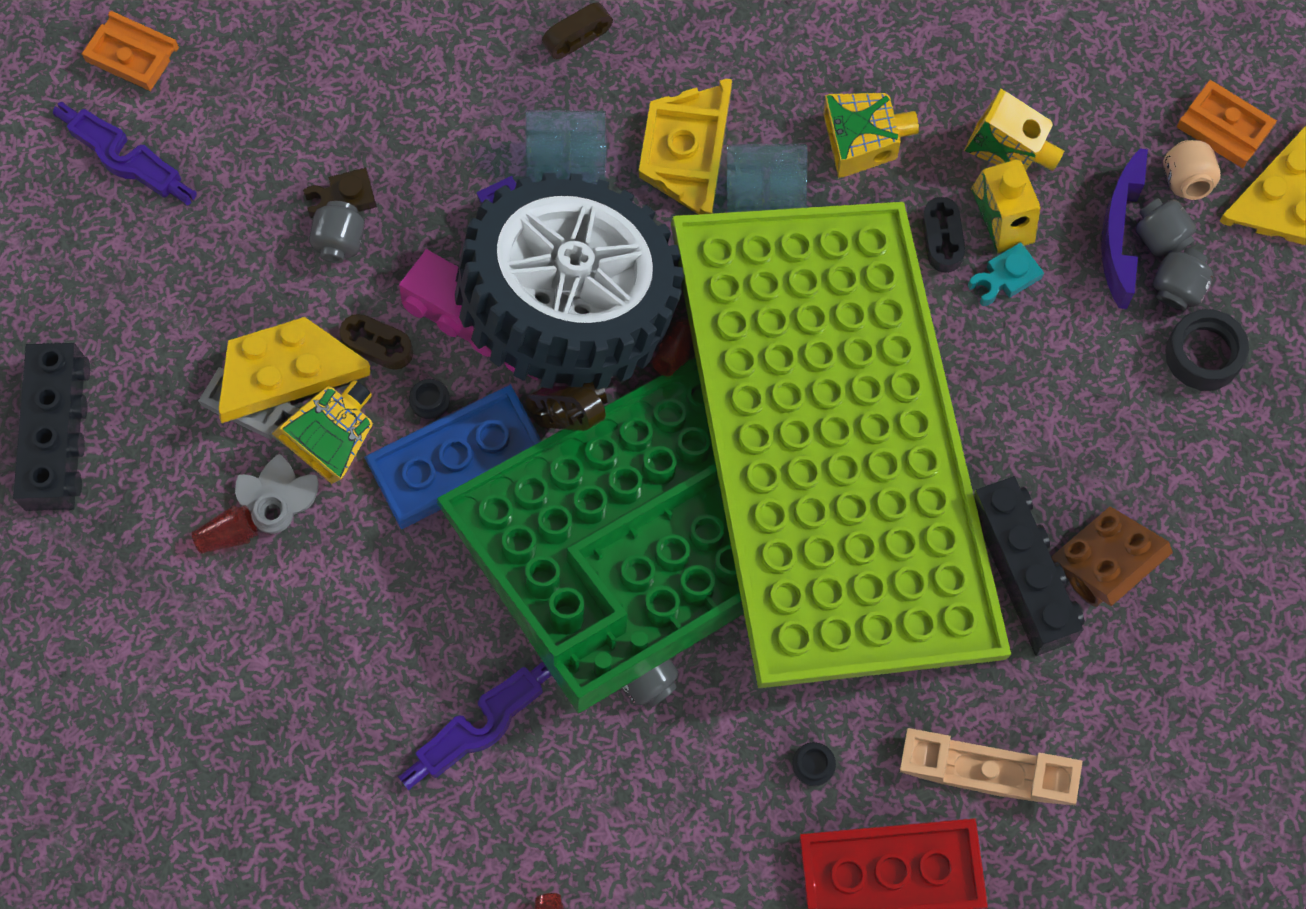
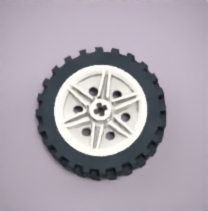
(577, 254)

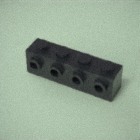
(51, 427)
(1026, 567)

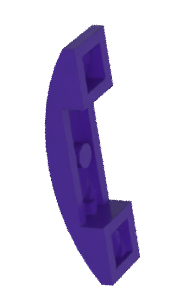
(1118, 268)

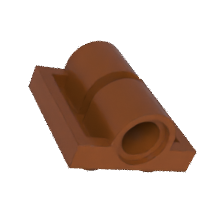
(1110, 557)

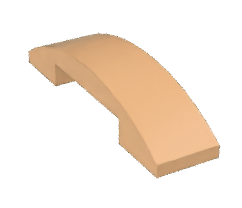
(990, 769)

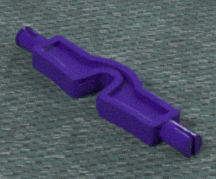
(138, 164)
(462, 738)

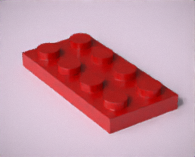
(895, 867)

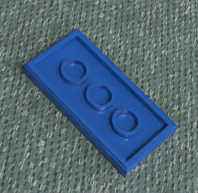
(450, 453)

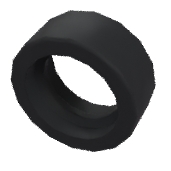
(1216, 322)

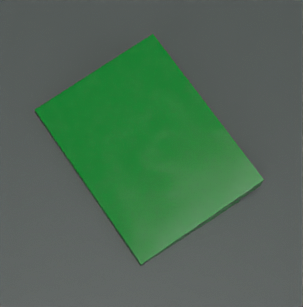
(608, 539)

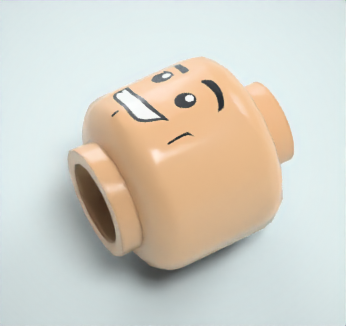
(1191, 169)

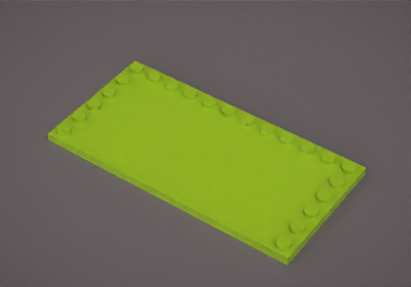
(836, 445)

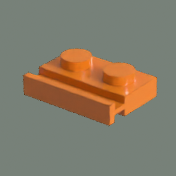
(130, 50)
(1226, 123)

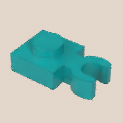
(1009, 271)

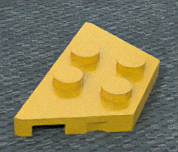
(686, 145)
(1277, 197)
(284, 366)

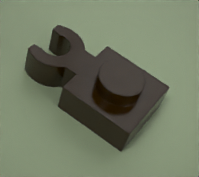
(348, 187)

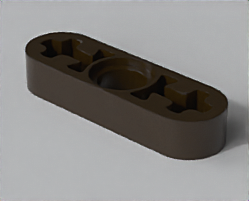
(566, 408)

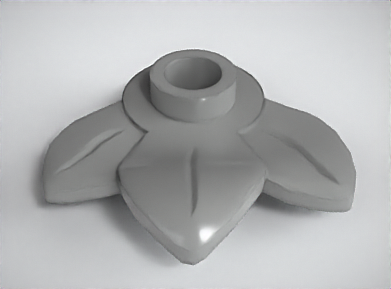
(277, 489)

